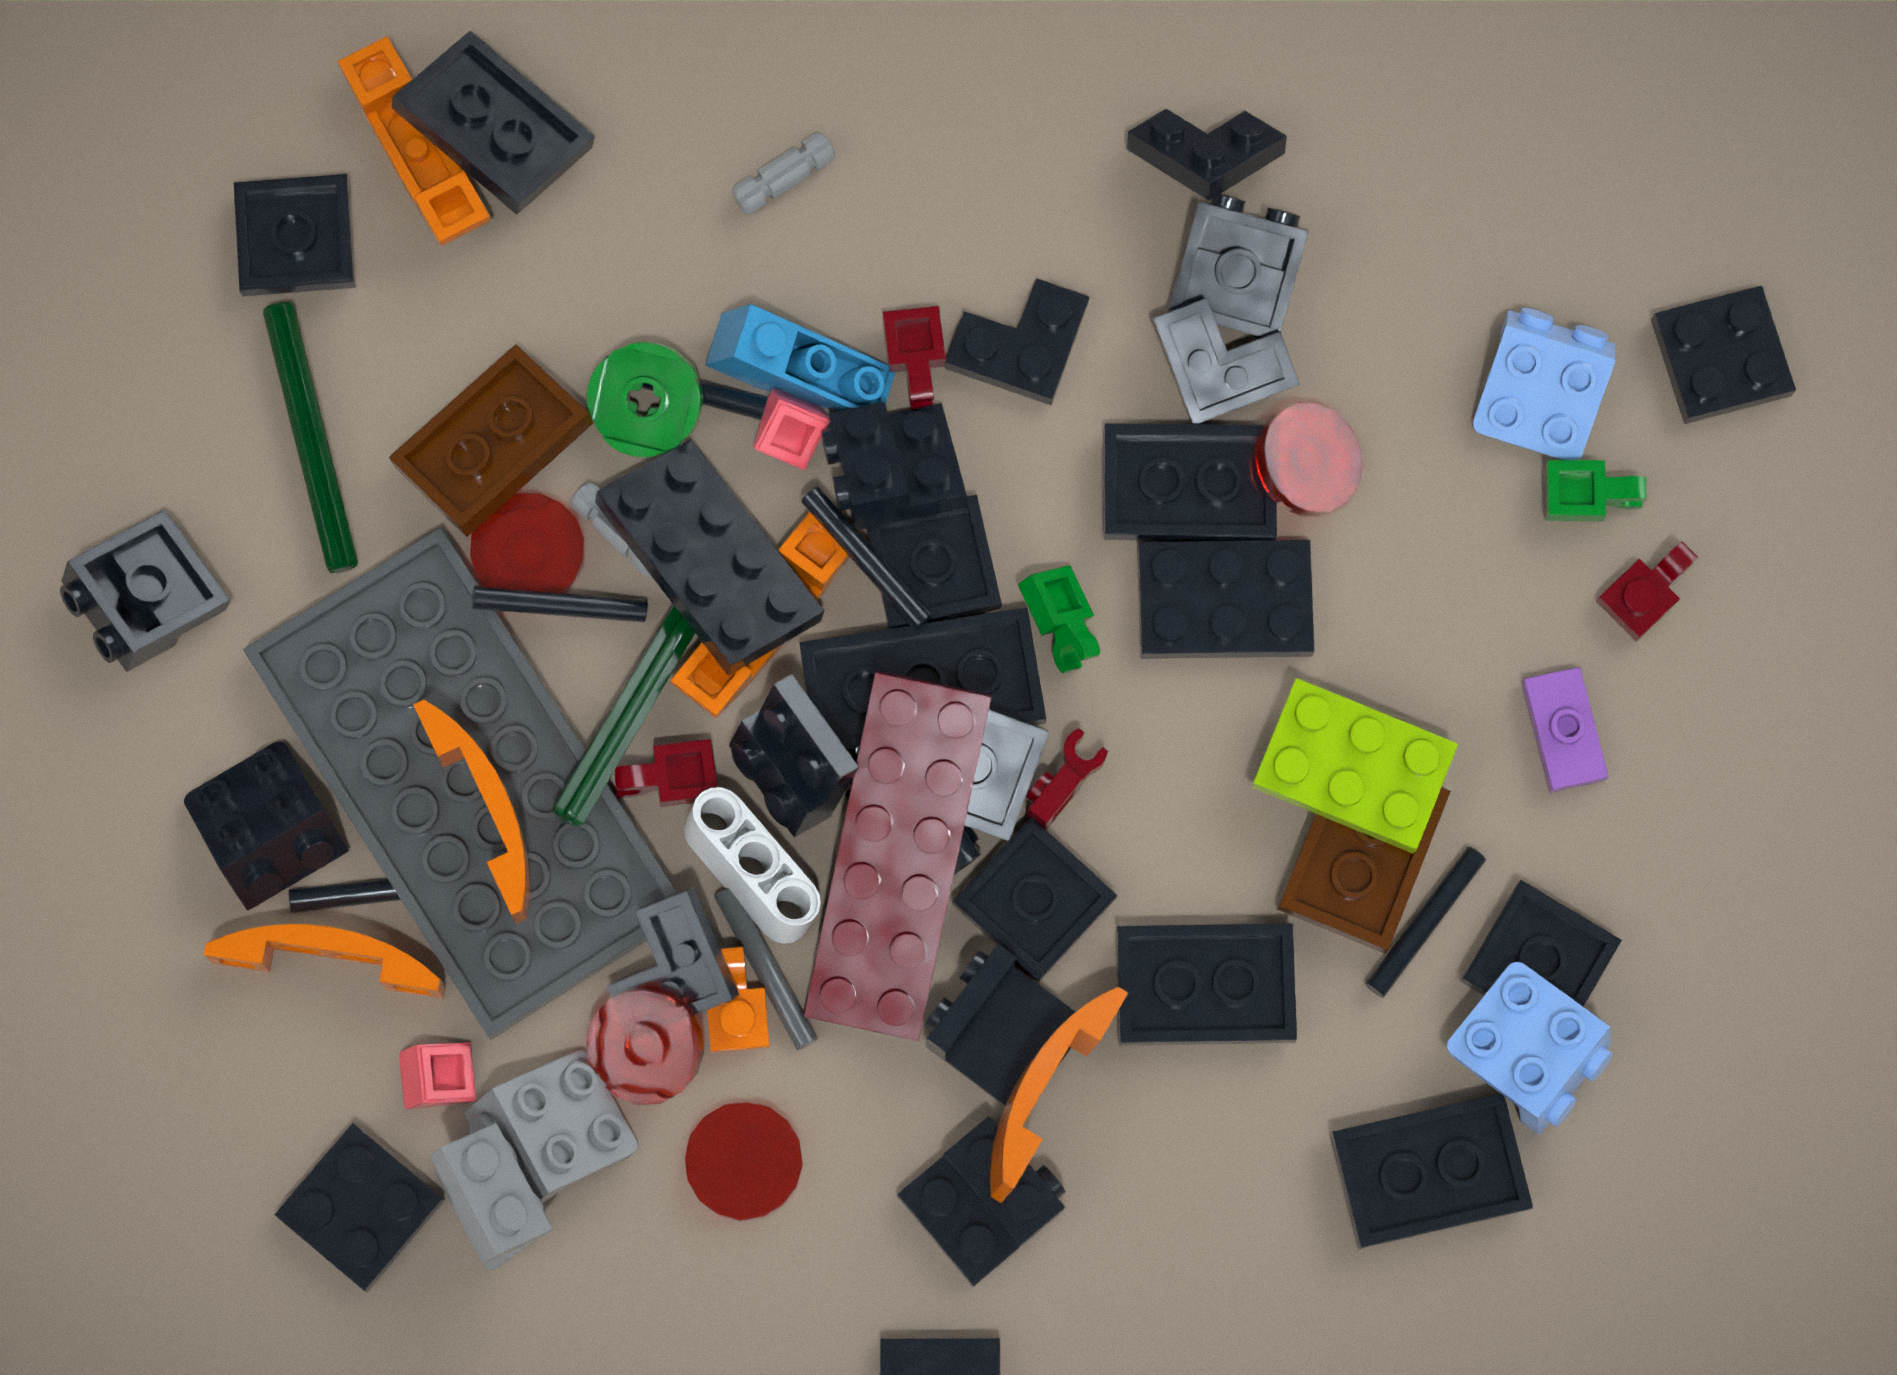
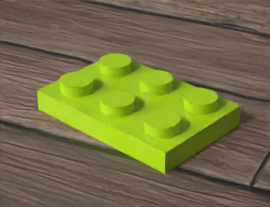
(1355, 765)

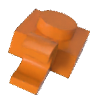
(742, 1021)

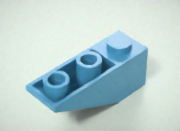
(783, 355)

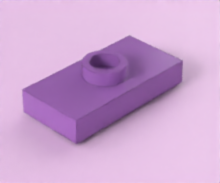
(1564, 729)

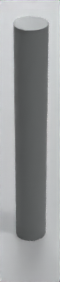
(766, 970)

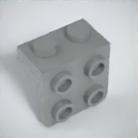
(557, 1123)
(490, 1195)

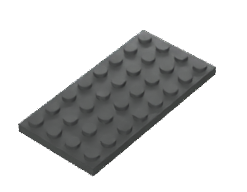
(349, 693)

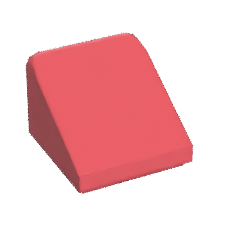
(790, 428)
(437, 1075)

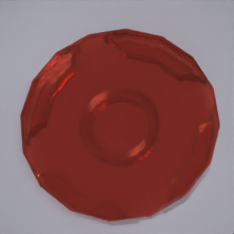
(1308, 459)
(529, 546)
(645, 1045)
(743, 1161)

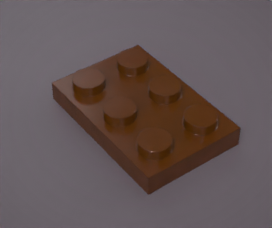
(491, 440)
(1355, 880)

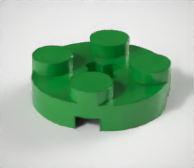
(618, 417)

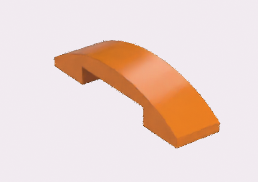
(429, 176)
(816, 562)
(454, 744)
(256, 946)
(1013, 1142)

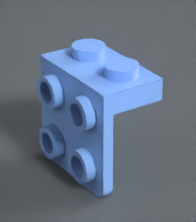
(1545, 384)
(1532, 1045)

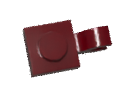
(915, 346)
(1643, 594)
(677, 773)
(1053, 793)

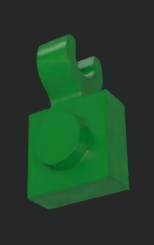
(1581, 491)
(1061, 609)

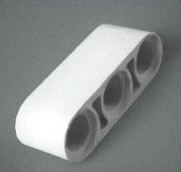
(749, 838)

